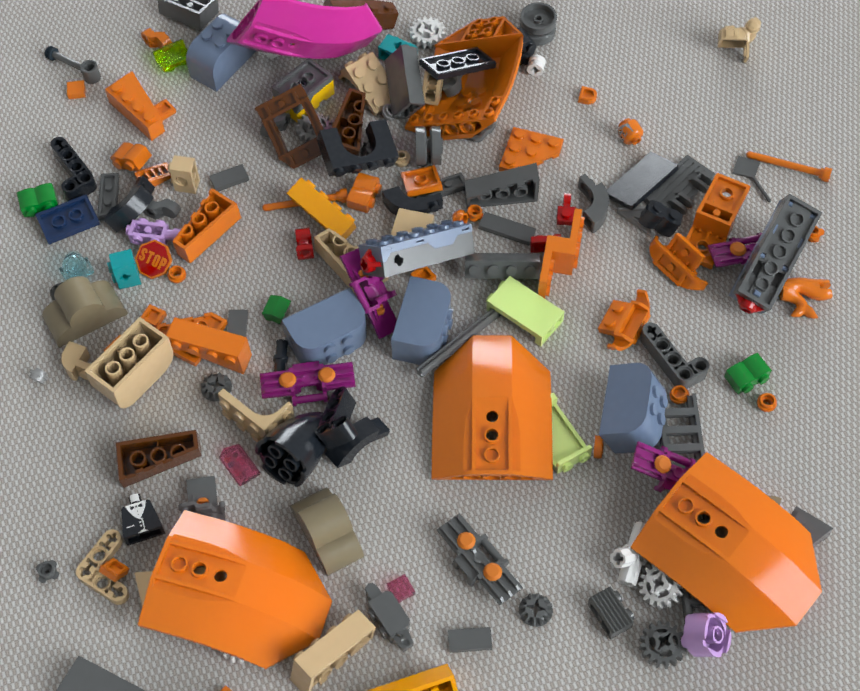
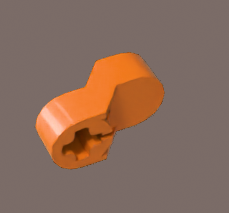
(155, 39)

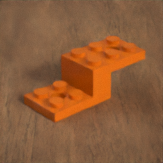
(717, 214)
(561, 254)

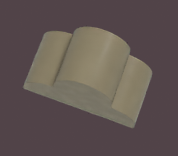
(81, 309)
(328, 530)

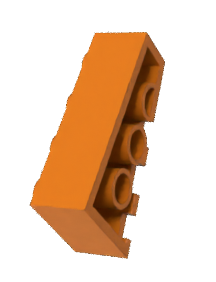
(134, 104)
(206, 225)
(210, 344)

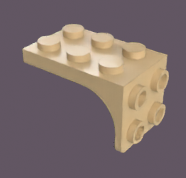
(368, 77)
(247, 420)

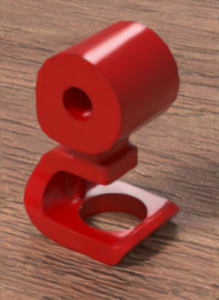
(304, 244)

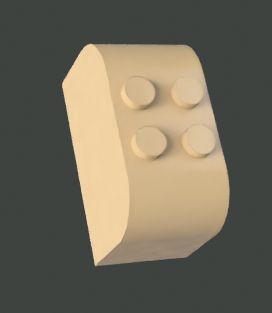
(131, 364)

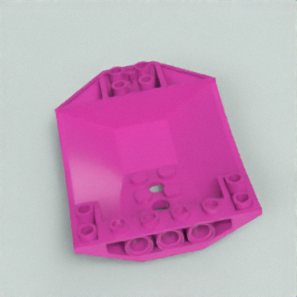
(314, 29)

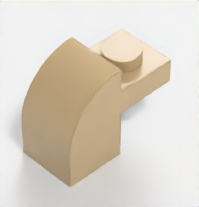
(75, 360)

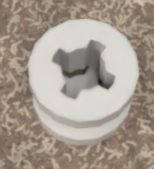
(536, 65)

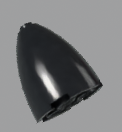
(299, 440)

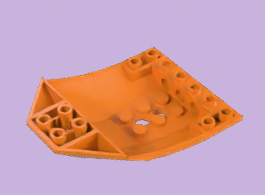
(488, 87)
(500, 378)
(756, 574)
(261, 610)

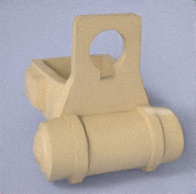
(739, 37)

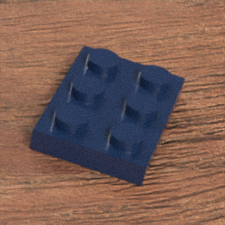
(67, 219)

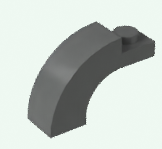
(599, 198)

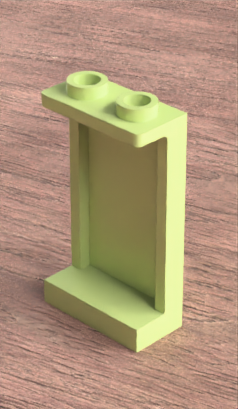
(526, 309)
(566, 443)

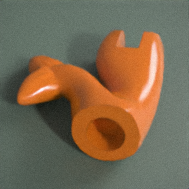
(812, 288)

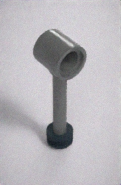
(88, 68)

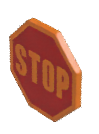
(153, 259)

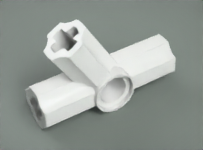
(628, 559)

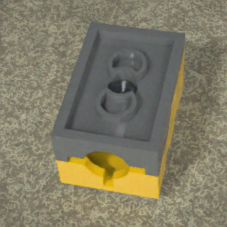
(315, 81)

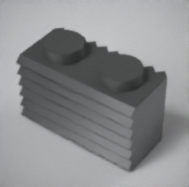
(611, 612)

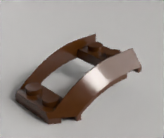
(276, 107)

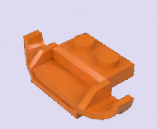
(678, 261)
(626, 321)

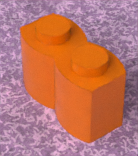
(130, 156)
(364, 192)

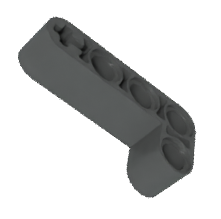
(654, 338)

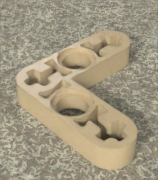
(92, 579)

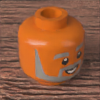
(630, 131)

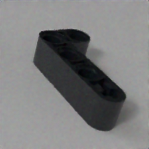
(81, 178)
(335, 423)

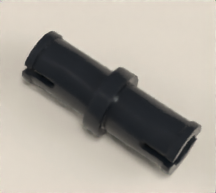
(280, 357)

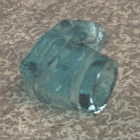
(75, 265)

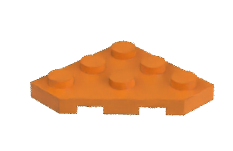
(528, 148)
(209, 319)

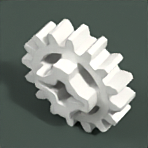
(425, 32)
(660, 594)

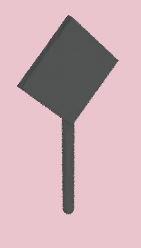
(748, 168)

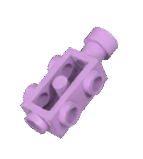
(143, 231)

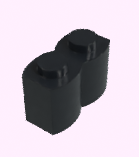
(660, 218)

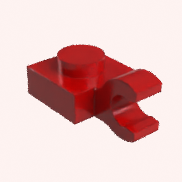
(566, 212)
(538, 243)

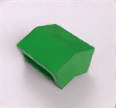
(275, 308)

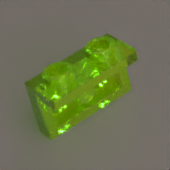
(171, 56)

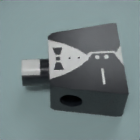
(140, 521)

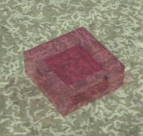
(401, 588)

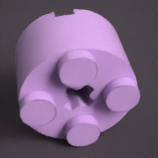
(706, 634)

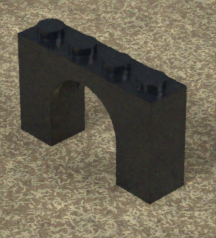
(340, 161)

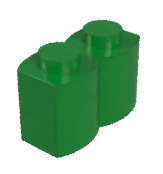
(37, 199)
(748, 373)

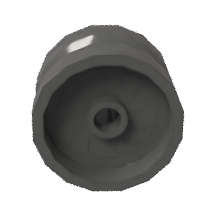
(539, 22)
(428, 145)

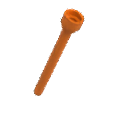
(823, 173)
(340, 195)

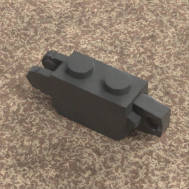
(390, 616)

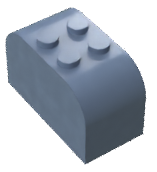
(212, 58)
(422, 321)
(327, 329)
(632, 408)

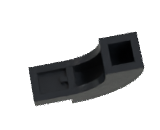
(395, 199)
(131, 205)
(368, 432)

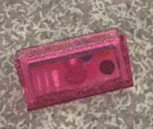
(239, 464)

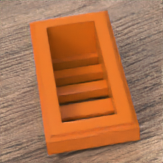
(148, 172)

